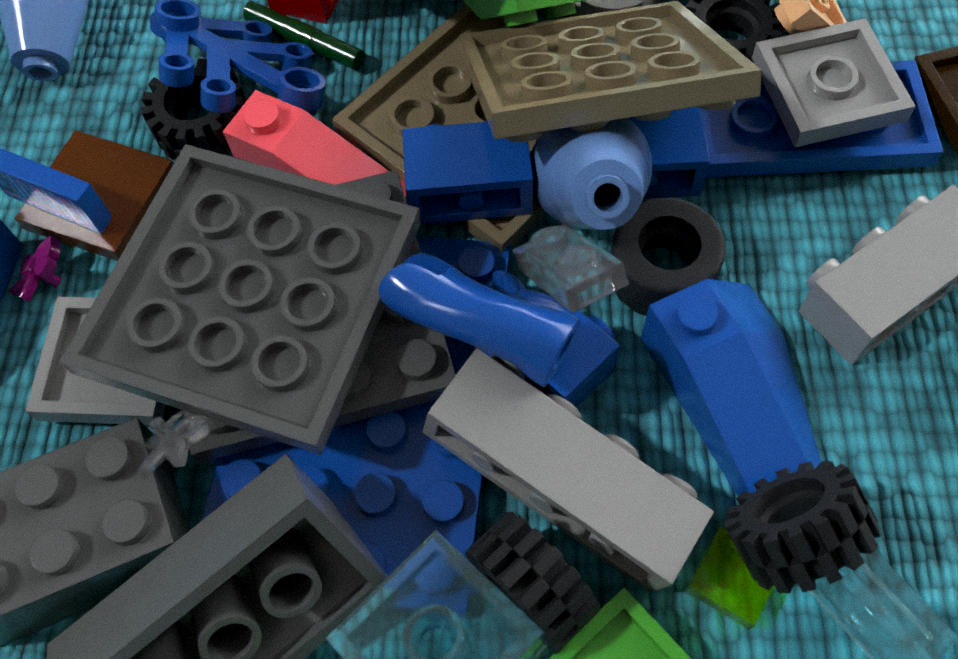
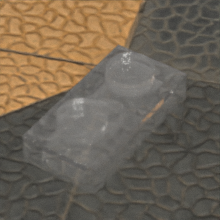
(570, 267)

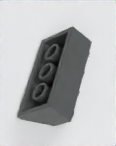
(244, 583)

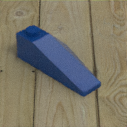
(732, 379)

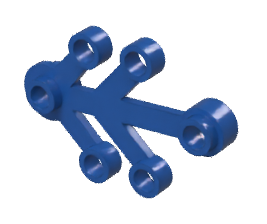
(181, 25)

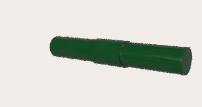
(298, 31)

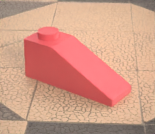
(295, 142)

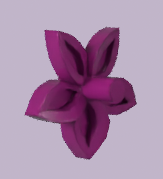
(38, 267)

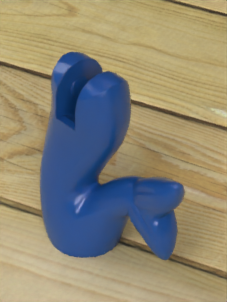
(502, 320)

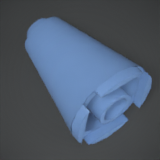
(42, 34)
(592, 175)

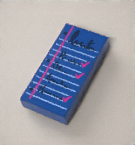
(52, 191)

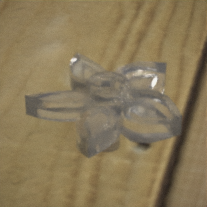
(174, 440)

